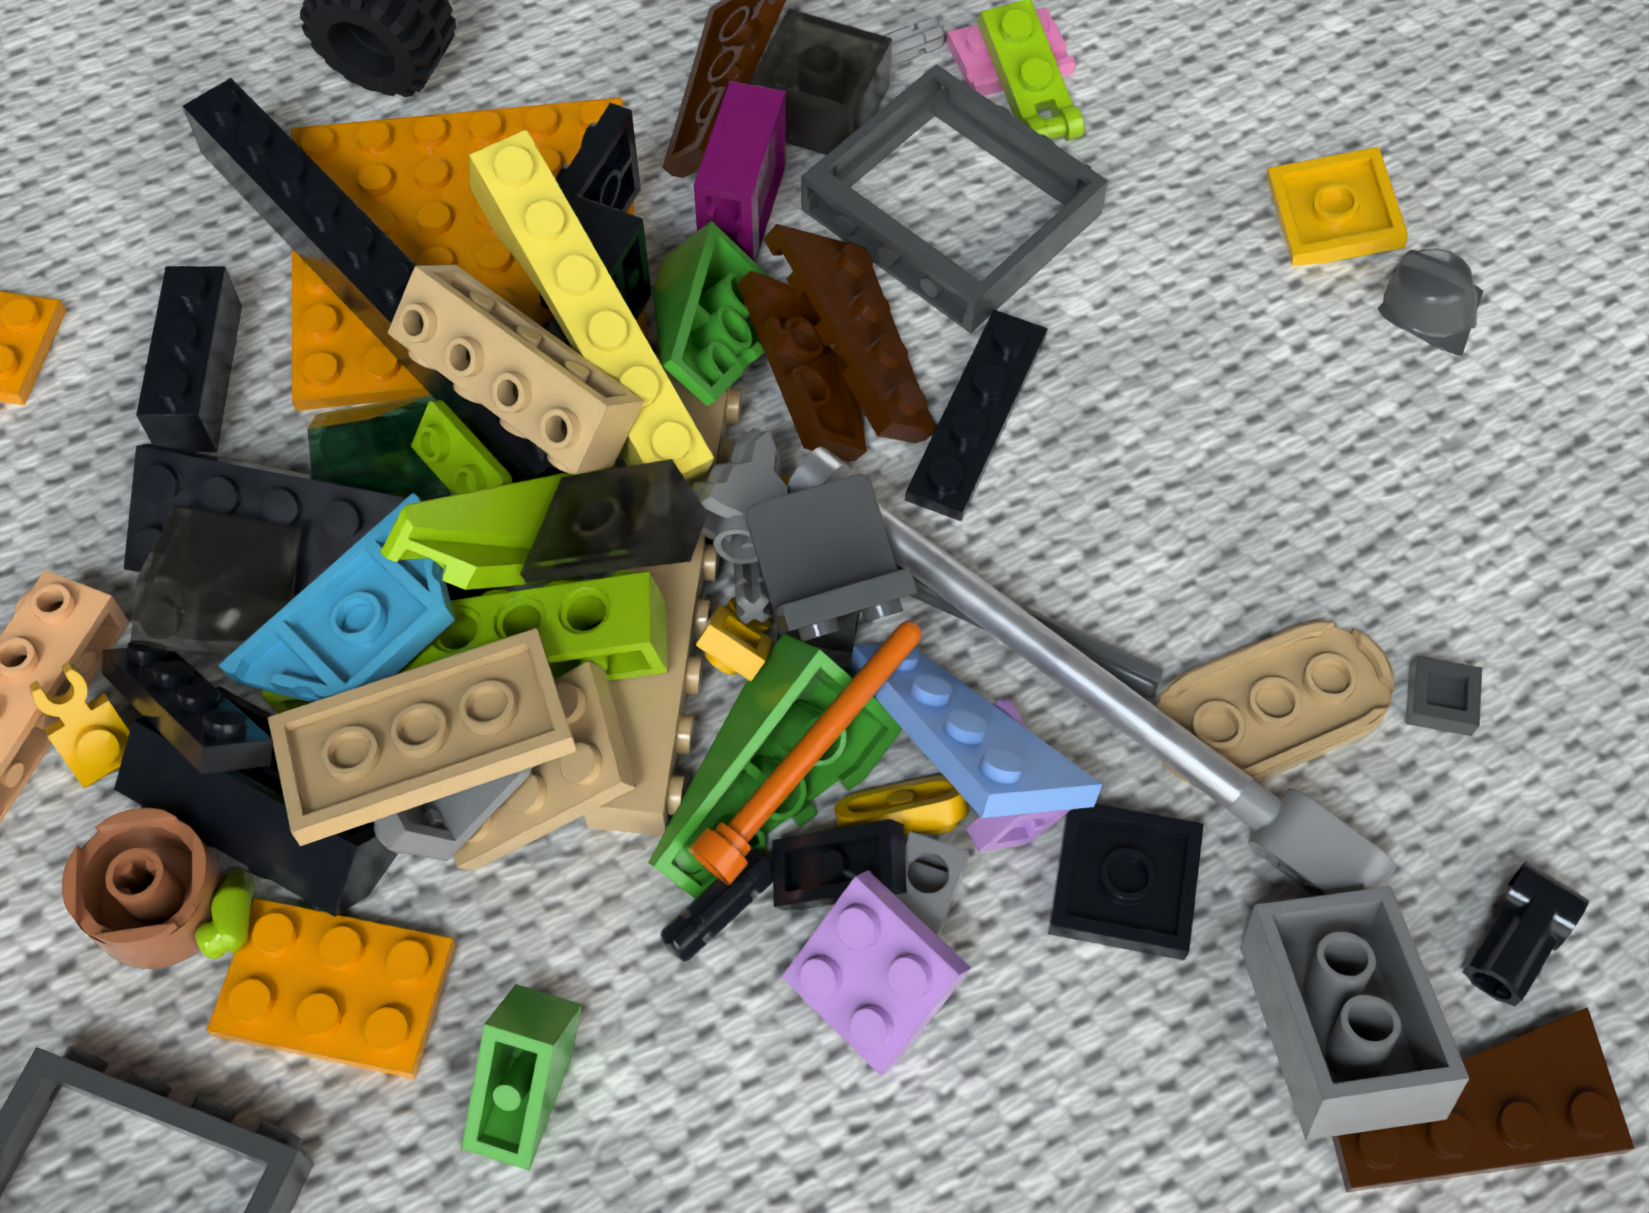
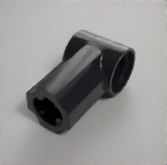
(1527, 927)

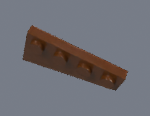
(726, 52)
(858, 328)
(1523, 1107)

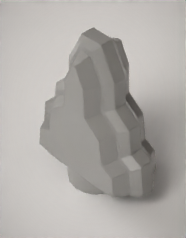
(734, 486)

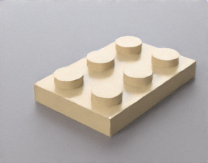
(564, 786)

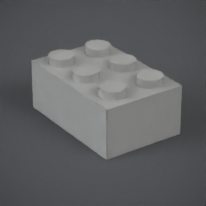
(1351, 1013)

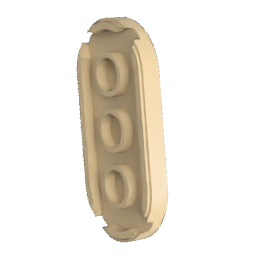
(1284, 698)

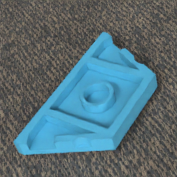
(348, 624)

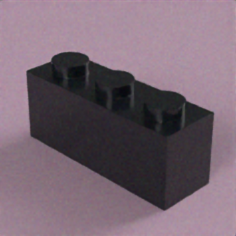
(190, 358)

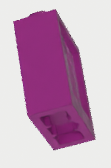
(743, 165)

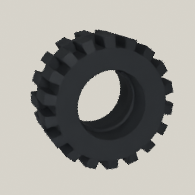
(380, 42)

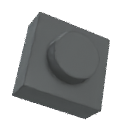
(1444, 696)

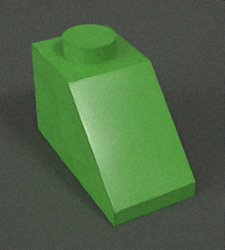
(519, 1074)

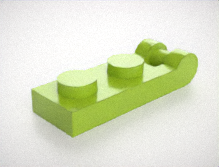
(1029, 70)

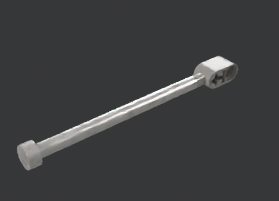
(1290, 831)

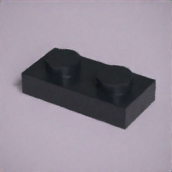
(820, 865)

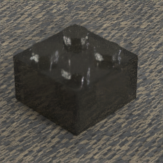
(829, 78)

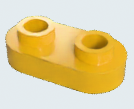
(922, 805)

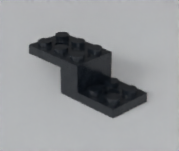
(600, 190)

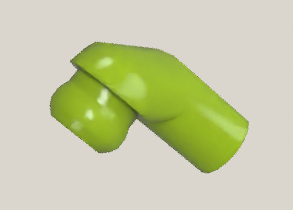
(230, 916)

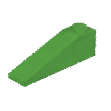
(702, 314)
(754, 739)

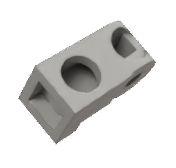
(932, 878)

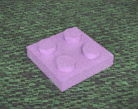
(875, 972)

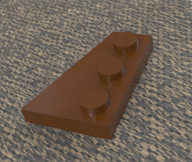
(805, 368)

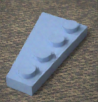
(977, 745)

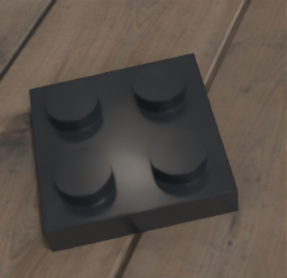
(1127, 880)

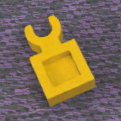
(734, 644)
(88, 734)

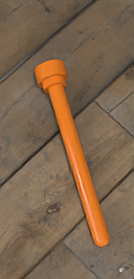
(725, 847)

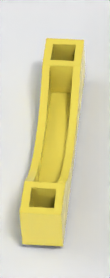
(564, 266)

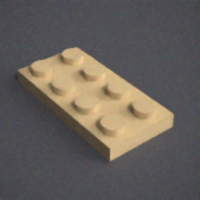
(419, 736)

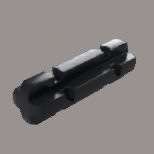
(717, 907)

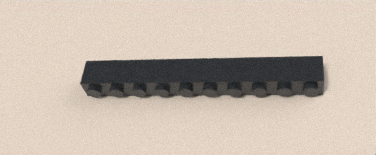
(336, 244)

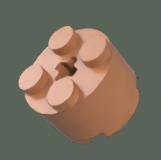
(142, 887)

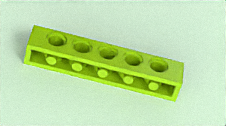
(625, 643)

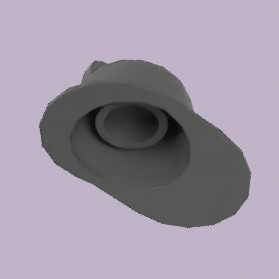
(1433, 298)

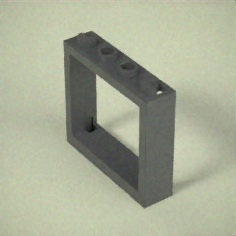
(907, 257)
(148, 1098)

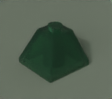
(374, 447)

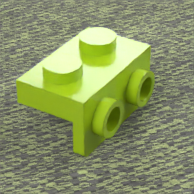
(456, 452)

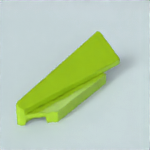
(476, 534)

